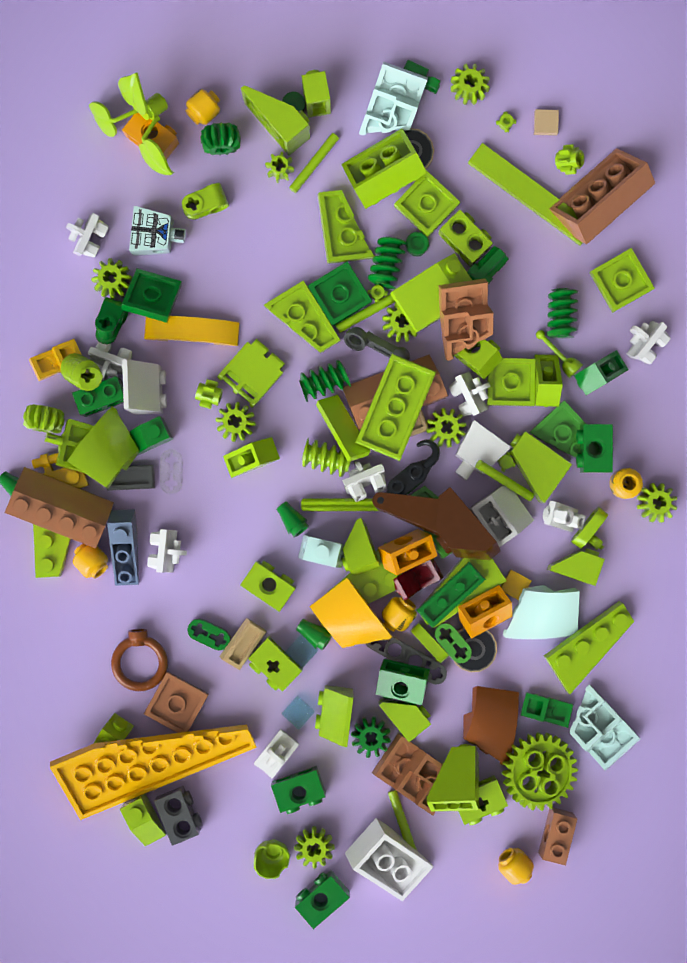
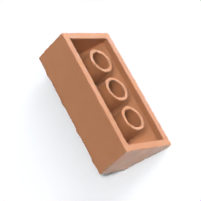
(604, 194)
(362, 392)
(59, 507)

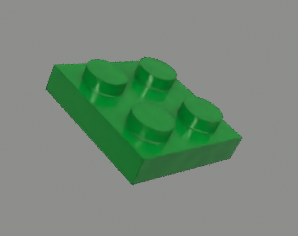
(339, 293)
(151, 295)

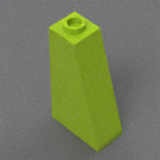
(486, 568)

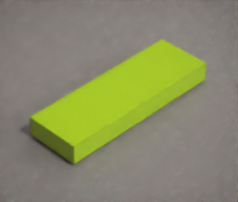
(342, 427)

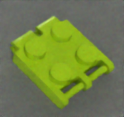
(252, 371)

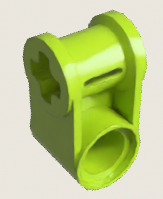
(207, 201)

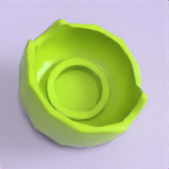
(271, 859)

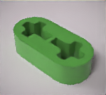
(448, 646)

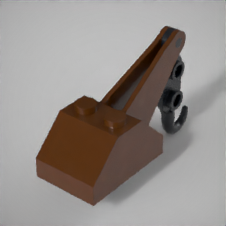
(446, 517)

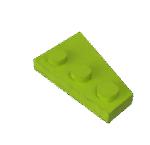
(340, 231)
(304, 316)
(49, 552)

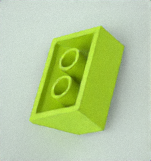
(384, 168)

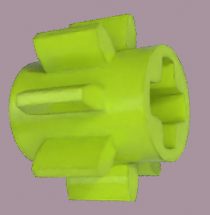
(569, 159)
(276, 160)
(208, 394)

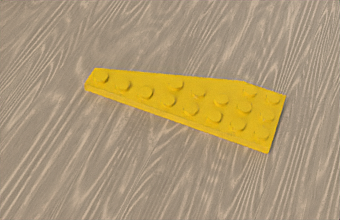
(127, 768)

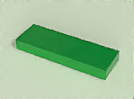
(450, 594)

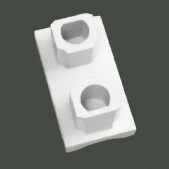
(93, 226)
(645, 338)
(108, 363)
(473, 392)
(364, 476)
(563, 517)
(168, 550)
(276, 753)

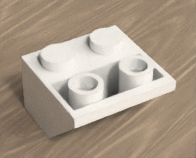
(502, 514)

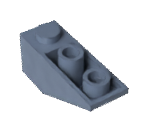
(124, 546)

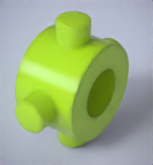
(506, 122)
(377, 293)
(506, 462)
(596, 543)

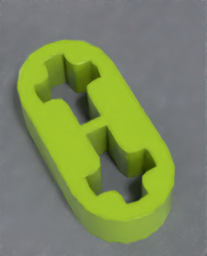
(590, 527)
(429, 643)

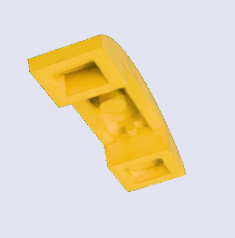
(193, 330)

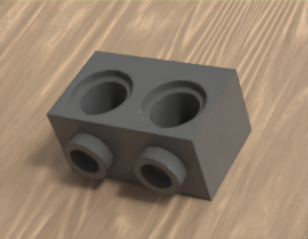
(171, 816)

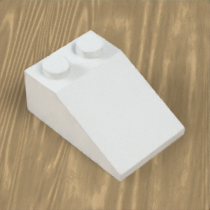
(143, 387)
(387, 860)

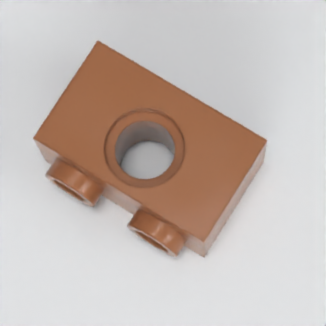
(557, 836)

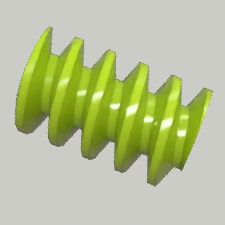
(81, 372)
(325, 457)

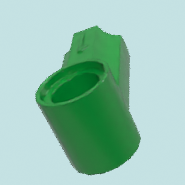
(488, 265)

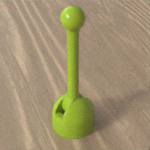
(570, 365)

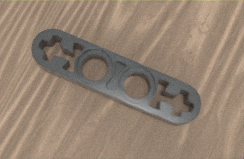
(406, 653)

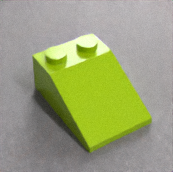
(279, 119)
(420, 295)
(335, 714)

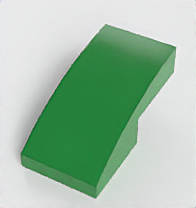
(547, 709)

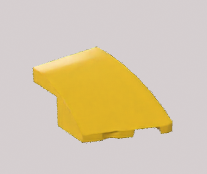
(349, 616)

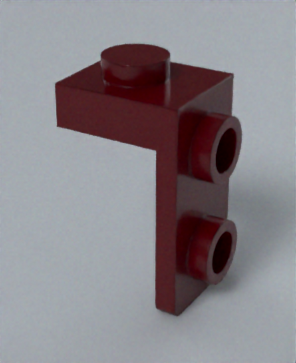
(417, 578)

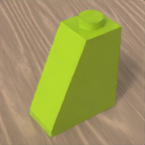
(538, 464)
(457, 781)

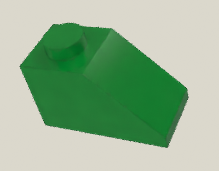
(600, 372)
(151, 434)

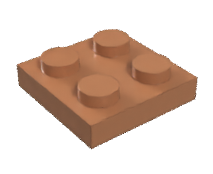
(176, 703)

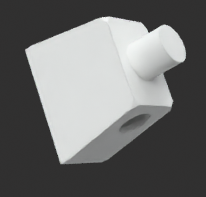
(476, 446)

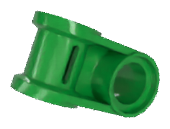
(109, 321)

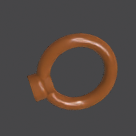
(136, 638)

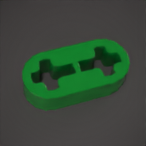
(211, 629)

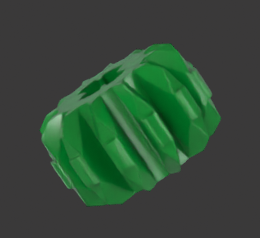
(220, 138)
(379, 736)

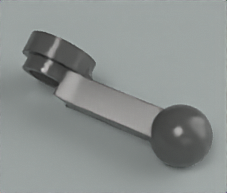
(374, 342)

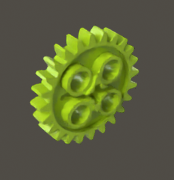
(558, 774)

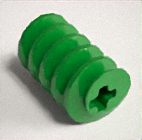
(386, 261)
(562, 312)
(324, 380)

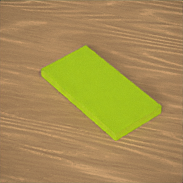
(395, 407)

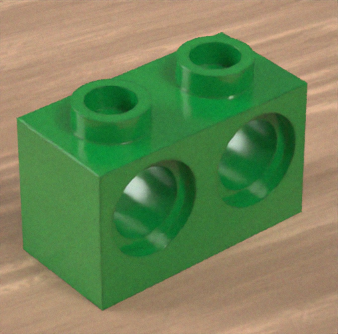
(103, 397)

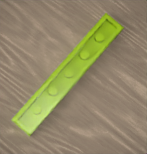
(520, 187)

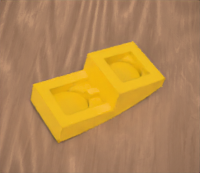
(50, 362)

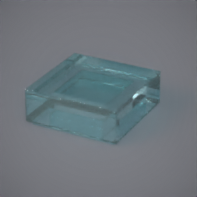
(301, 651)
(298, 712)

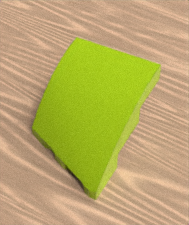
(105, 449)

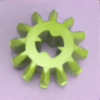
(475, 78)
(103, 281)
(394, 326)
(43, 419)
(438, 426)
(231, 428)
(647, 502)
(310, 839)

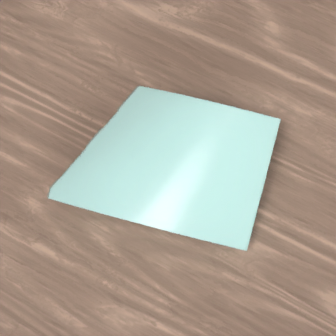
(393, 100)
(544, 614)
(601, 730)

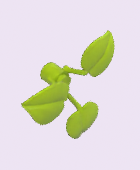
(149, 109)

